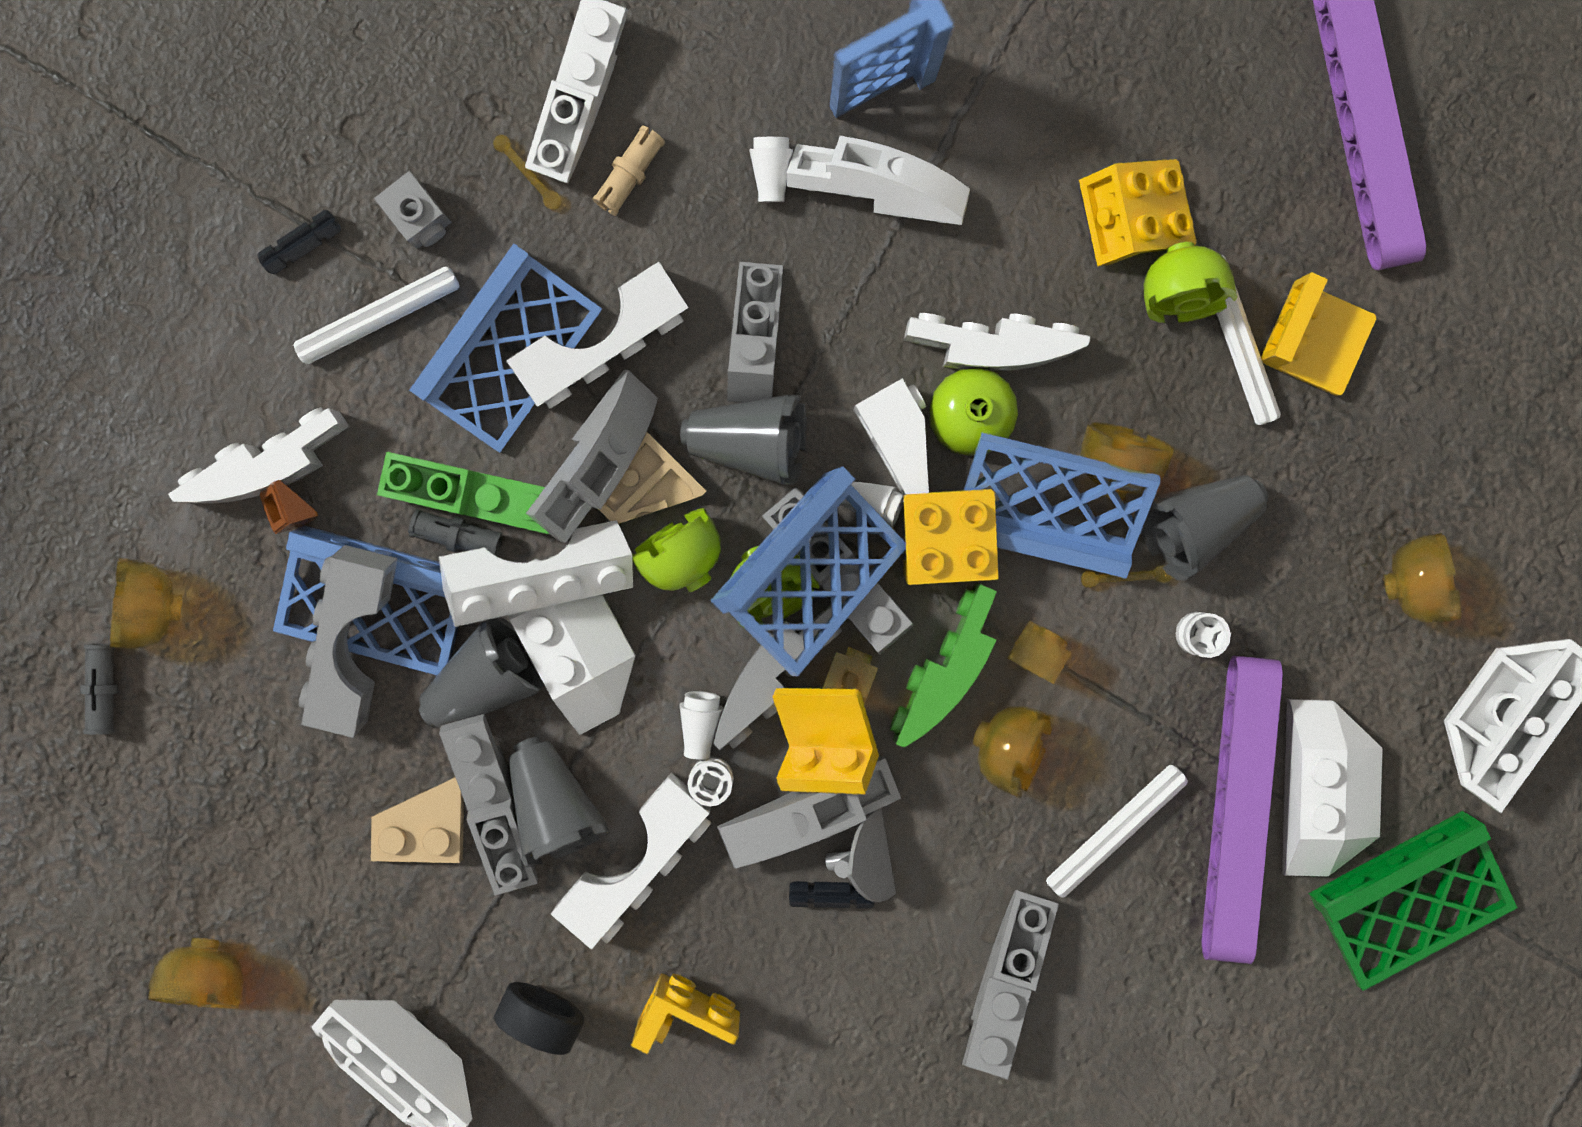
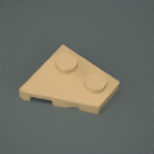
(650, 484)
(421, 828)

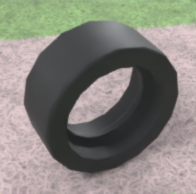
(539, 1018)

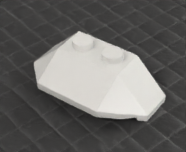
(578, 657)
(1513, 716)
(1328, 788)
(397, 1061)

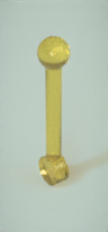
(550, 198)
(1090, 579)

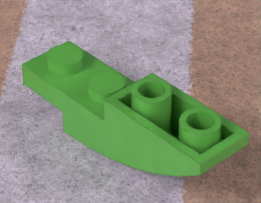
(459, 491)
(941, 687)

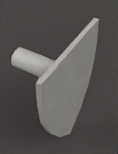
(868, 861)

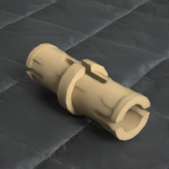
(628, 170)

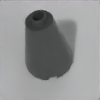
(751, 436)
(1201, 521)
(481, 676)
(550, 804)

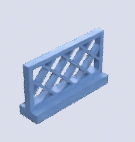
(892, 55)
(474, 325)
(1044, 532)
(784, 543)
(410, 572)

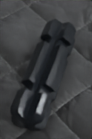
(299, 242)
(826, 895)

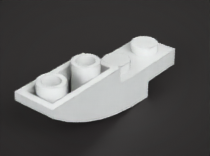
(578, 89)
(894, 179)
(1013, 346)
(245, 471)

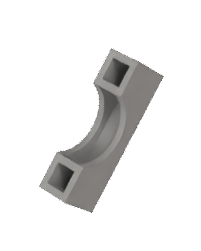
(337, 691)

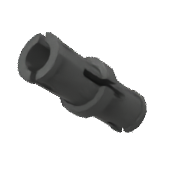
(453, 533)
(99, 689)

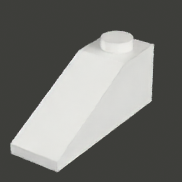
(898, 433)

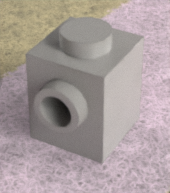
(413, 211)

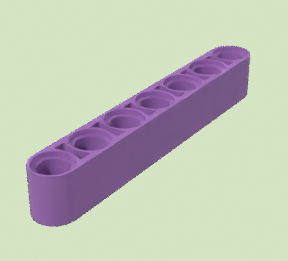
(1371, 132)
(1242, 809)

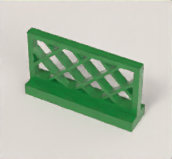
(1404, 866)

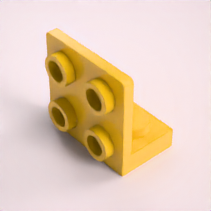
(1136, 209)
(1318, 336)
(950, 537)
(827, 741)
(679, 998)

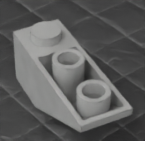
(754, 332)

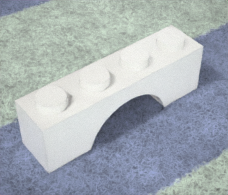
(645, 305)
(488, 587)
(597, 902)

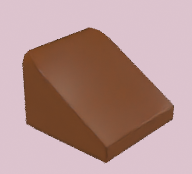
(285, 508)

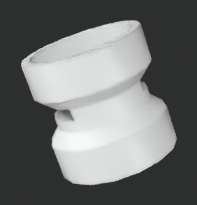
(1211, 633)
(714, 775)

